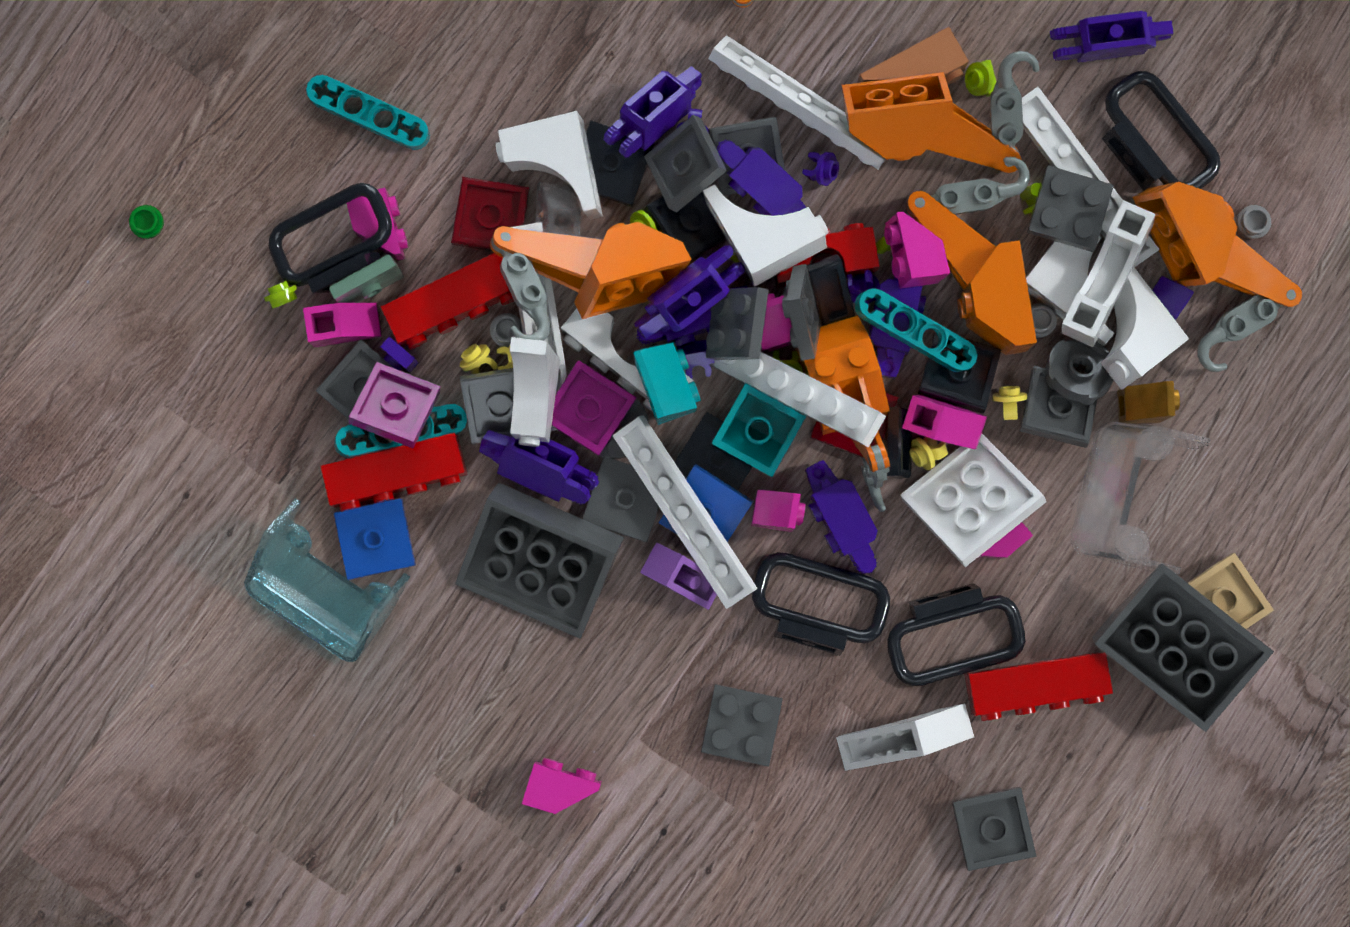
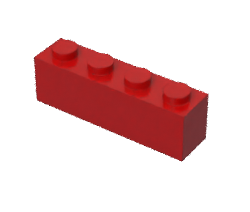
(447, 301)
(394, 471)
(1038, 684)

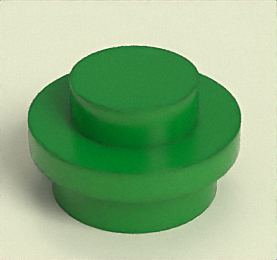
(146, 221)

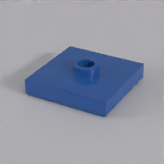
(719, 499)
(374, 539)

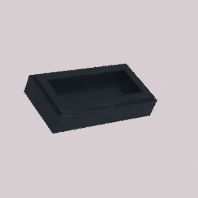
(830, 290)
(898, 444)

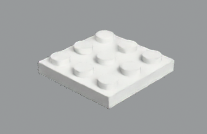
(973, 499)

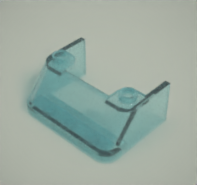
(313, 594)

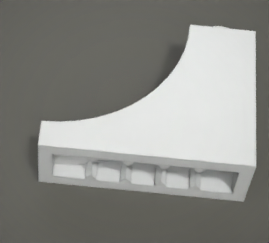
(555, 147)
(767, 242)
(1059, 278)
(1143, 333)
(534, 390)
(906, 738)

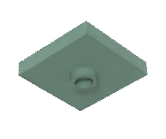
(367, 281)

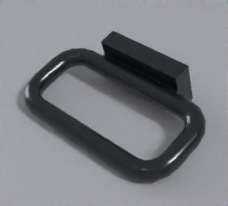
(1135, 151)
(344, 263)
(948, 607)
(812, 630)

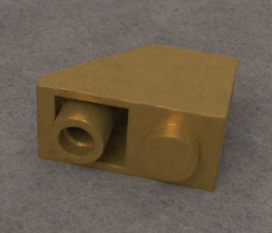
(1148, 402)

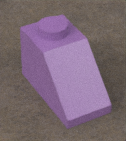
(679, 575)

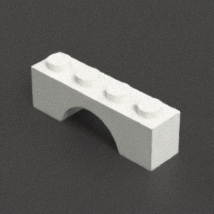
(1108, 274)
(595, 338)

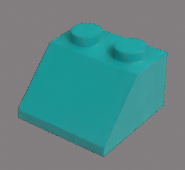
(665, 382)
(759, 430)

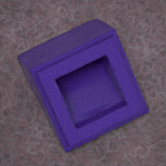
(1172, 295)

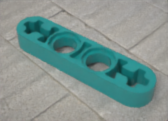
(369, 110)
(918, 325)
(360, 448)

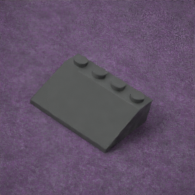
(538, 560)
(1182, 646)

